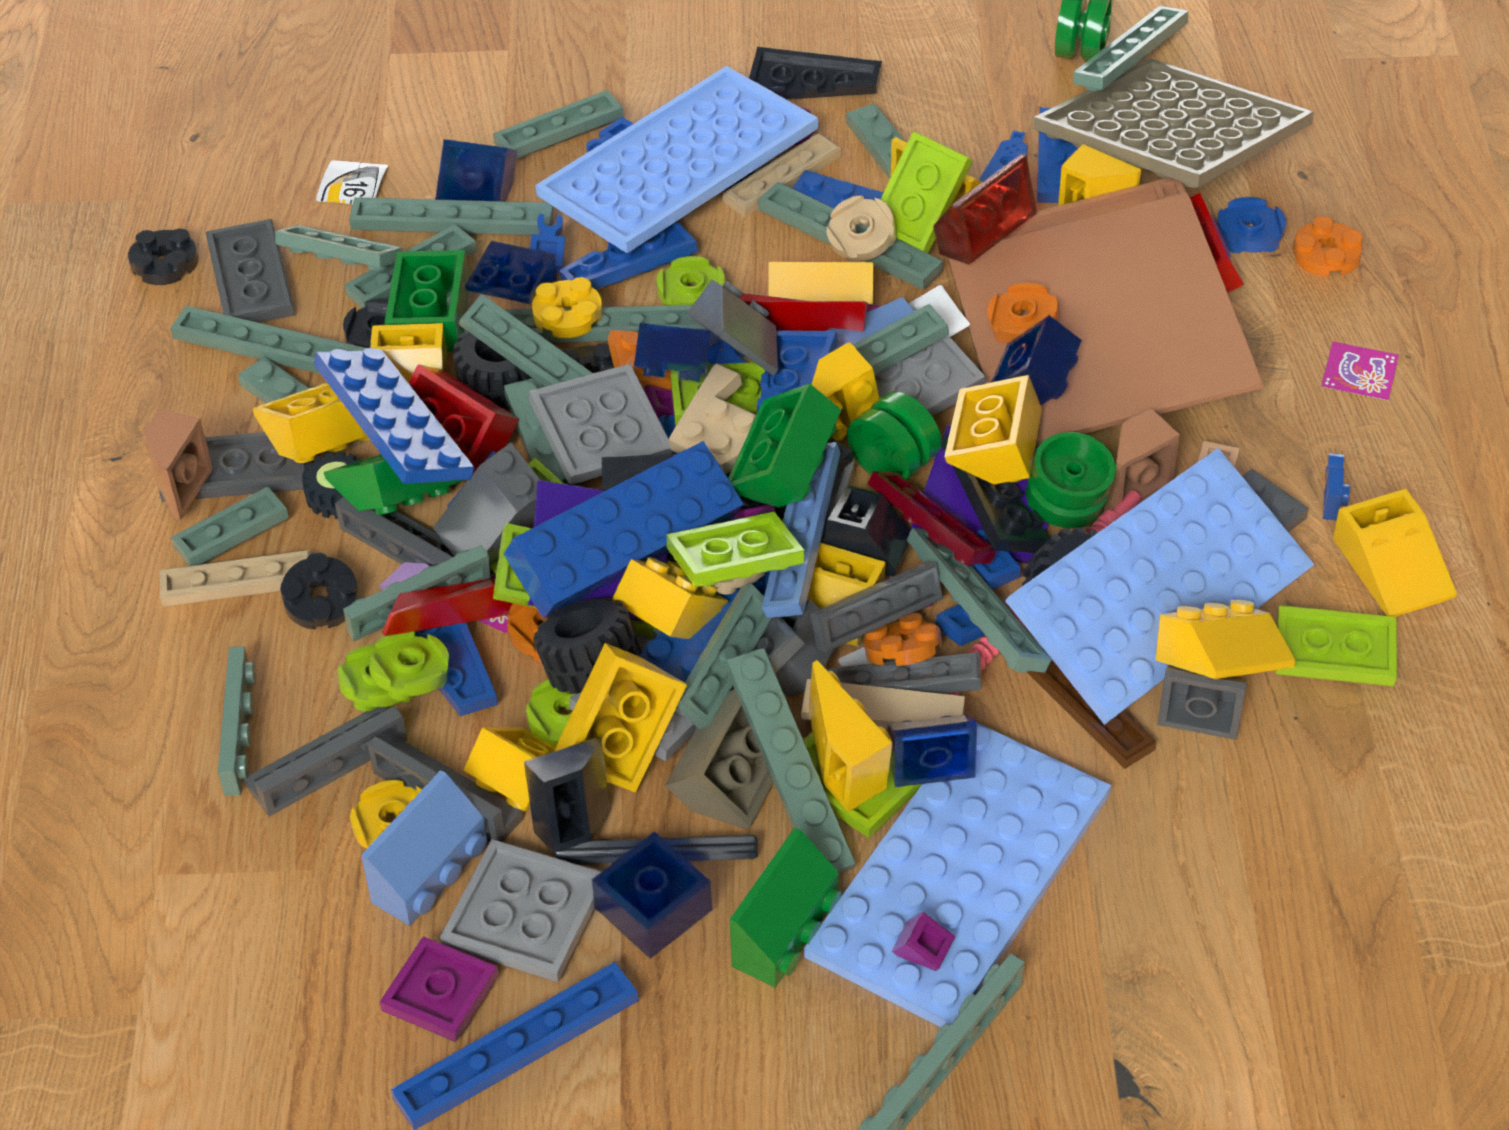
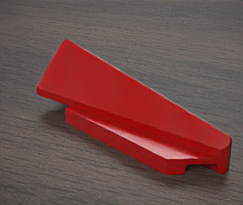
(811, 315)
(444, 607)

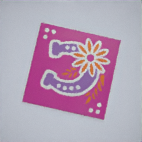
(1360, 370)

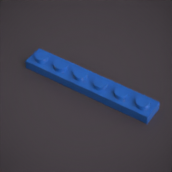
(514, 1045)

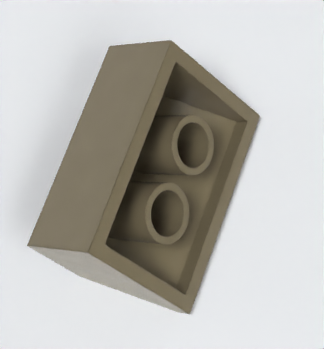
(723, 769)

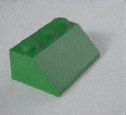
(430, 290)
(784, 446)
(375, 486)
(783, 910)

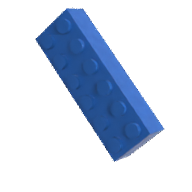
(630, 521)

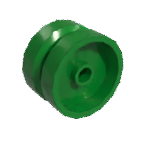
(1082, 25)
(894, 436)
(1070, 479)

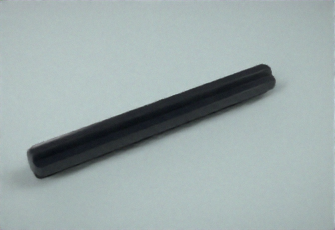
(691, 848)

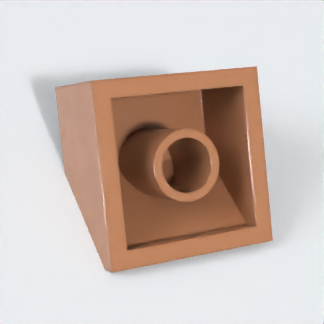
(1144, 456)
(178, 458)

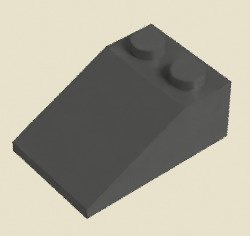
(737, 323)
(495, 495)

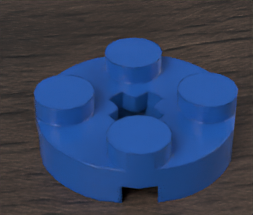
(1264, 234)

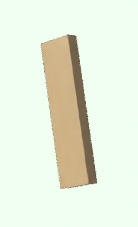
(810, 156)
(226, 578)
(896, 705)

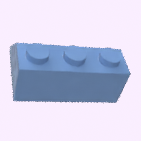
(423, 850)

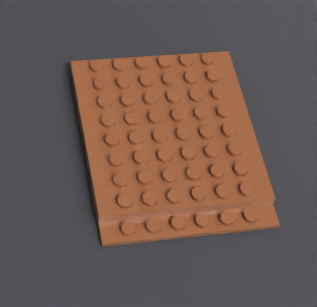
(1137, 293)

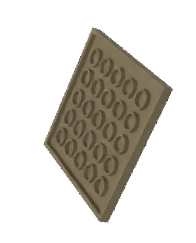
(1174, 122)

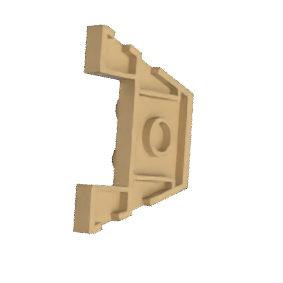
(714, 420)

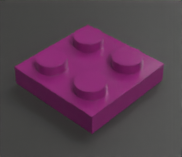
(439, 989)

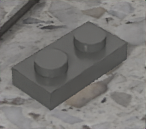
(1282, 505)

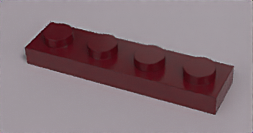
(939, 523)

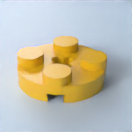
(553, 297)
(375, 804)

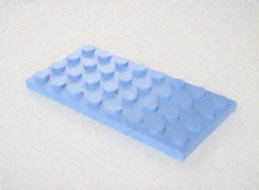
(676, 158)
(1182, 546)
(972, 861)

